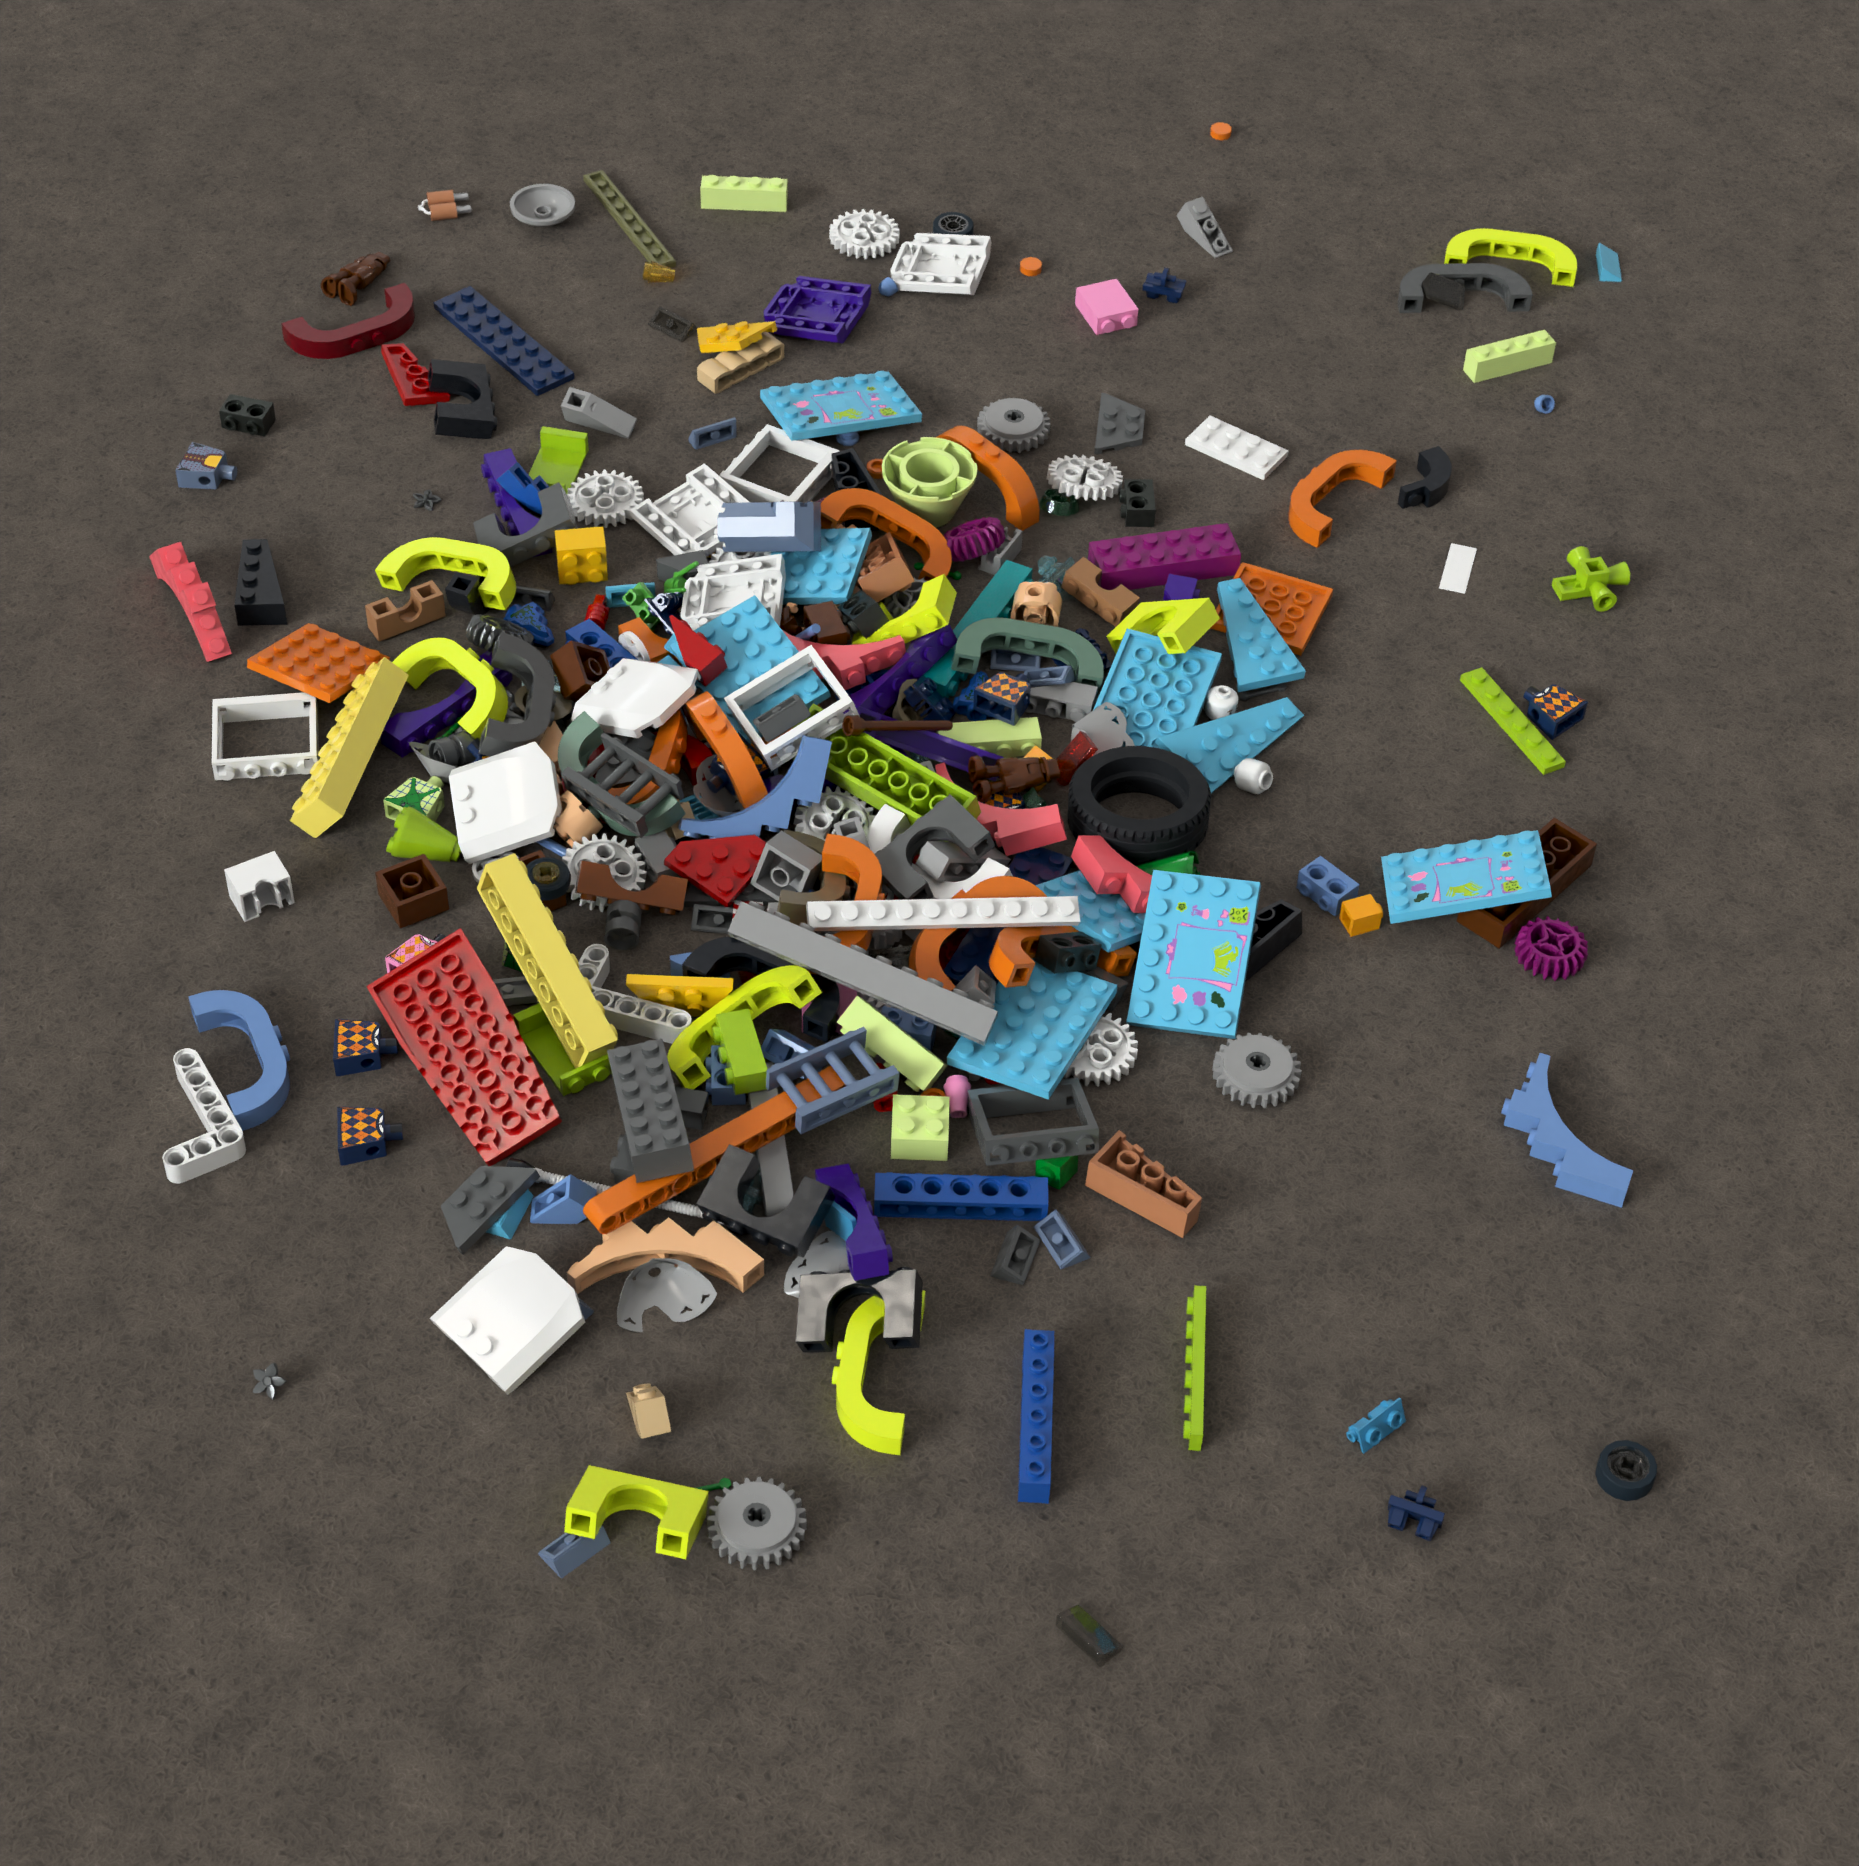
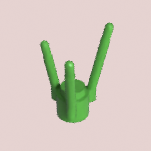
(677, 583)

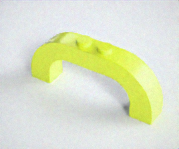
(1515, 245)
(454, 555)
(442, 653)
(768, 989)
(864, 1423)

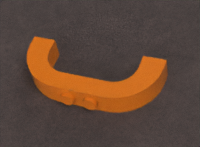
(1343, 466)
(1004, 471)
(892, 518)
(710, 722)
(665, 754)
(859, 863)
(1017, 945)
(926, 947)

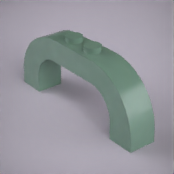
(1028, 639)
(574, 752)

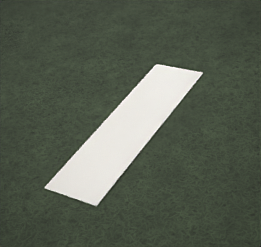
(1458, 568)

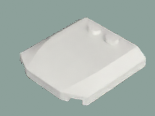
(941, 263)
(688, 515)
(729, 583)
(637, 696)
(504, 801)
(511, 1316)

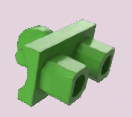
(635, 599)

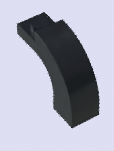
(1436, 469)
(464, 594)

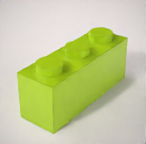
(740, 1051)

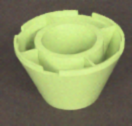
(929, 477)

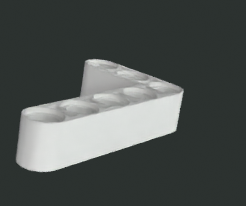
(626, 1011)
(224, 1138)

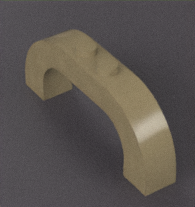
(832, 885)

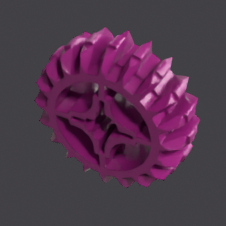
(975, 538)
(1553, 942)

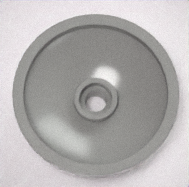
(542, 205)

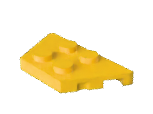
(732, 337)
(682, 992)

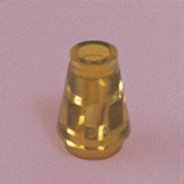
(657, 272)

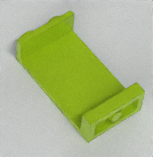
(560, 456)
(551, 1055)

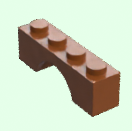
(596, 881)

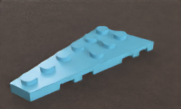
(1254, 643)
(1226, 741)

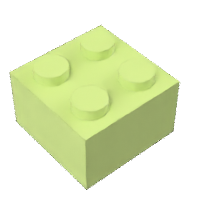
(920, 1127)

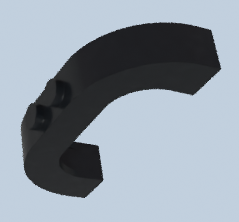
(731, 955)

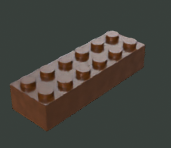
(1566, 858)

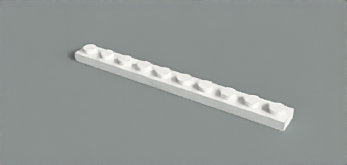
(943, 913)

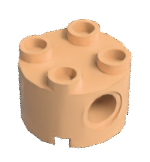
(1037, 603)
(575, 820)

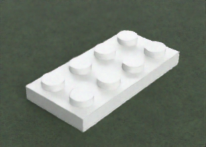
(1236, 447)

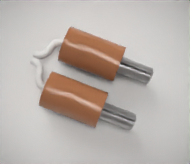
(443, 205)

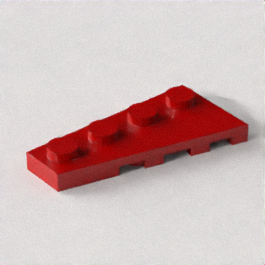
(410, 376)

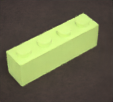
(744, 193)
(1509, 356)
(998, 736)
(893, 1045)

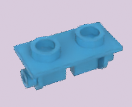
(1382, 1422)

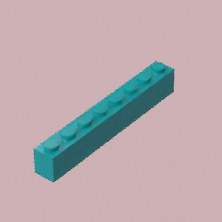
(993, 602)

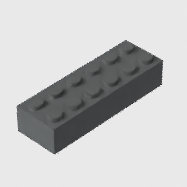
(650, 1110)

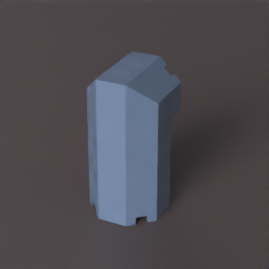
(770, 526)

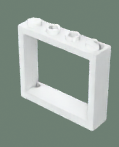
(778, 438)
(263, 708)
(818, 726)

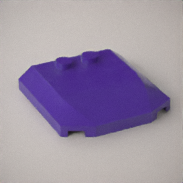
(818, 308)

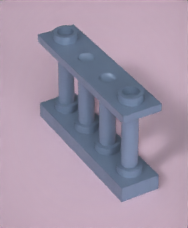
(832, 1103)

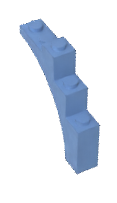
(802, 782)
(1576, 1164)

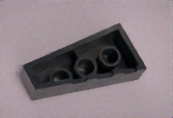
(851, 473)
(258, 590)
(1273, 932)

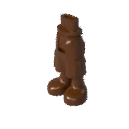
(354, 276)
(1014, 775)

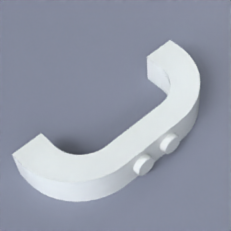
(891, 822)

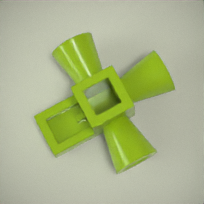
(1591, 579)

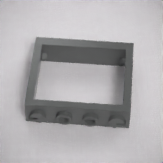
(1033, 1144)

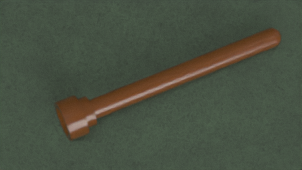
(854, 725)

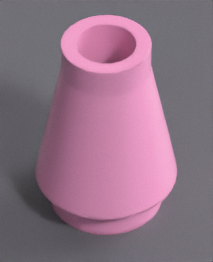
(956, 1088)

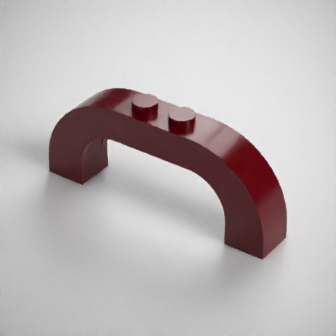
(357, 336)

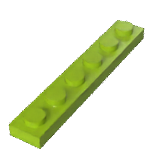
(1512, 721)
(1195, 1376)

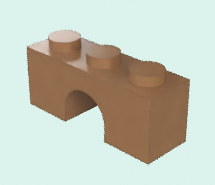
(1112, 605)
(423, 607)

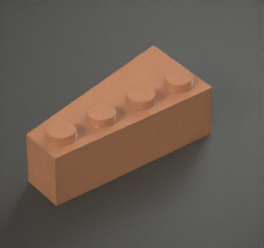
(884, 569)
(1143, 1186)

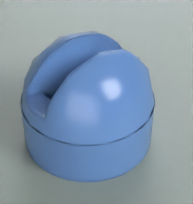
(887, 287)
(1546, 401)

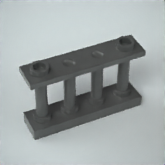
(617, 807)

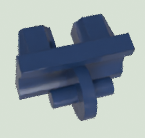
(1164, 284)
(1428, 1518)

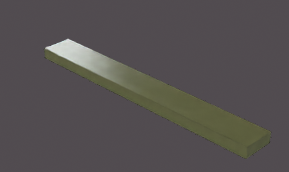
(628, 219)

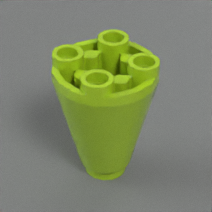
(420, 836)

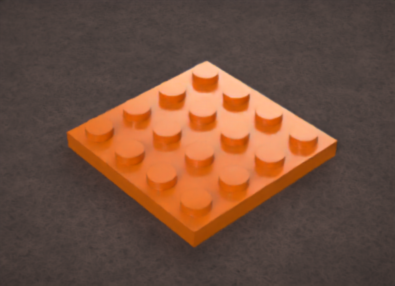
(1287, 601)
(315, 662)

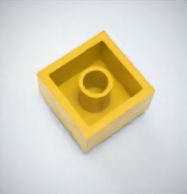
(581, 555)

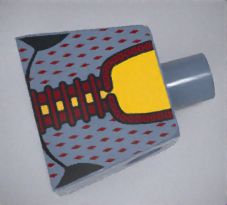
(204, 468)

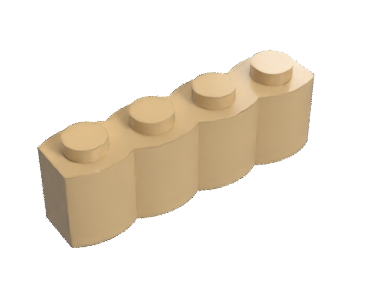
(737, 365)

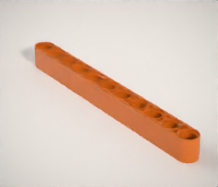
(748, 1132)

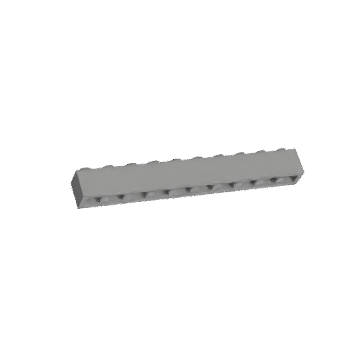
(863, 973)

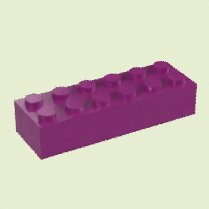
(1151, 557)

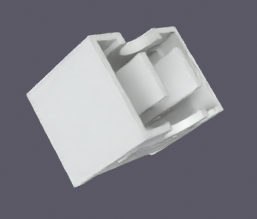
(258, 884)

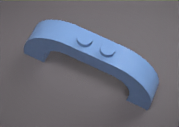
(241, 1011)

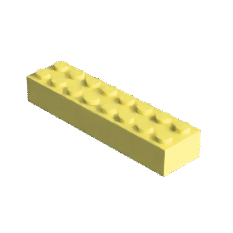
(348, 747)
(546, 960)

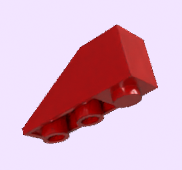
(698, 651)

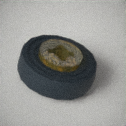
(550, 877)

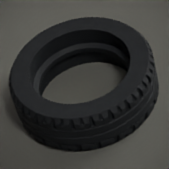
(1148, 772)

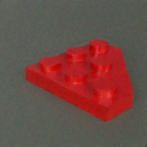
(718, 864)

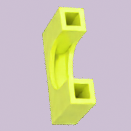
(927, 614)
(1174, 621)
(610, 1491)

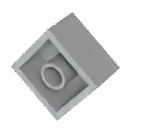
(786, 866)

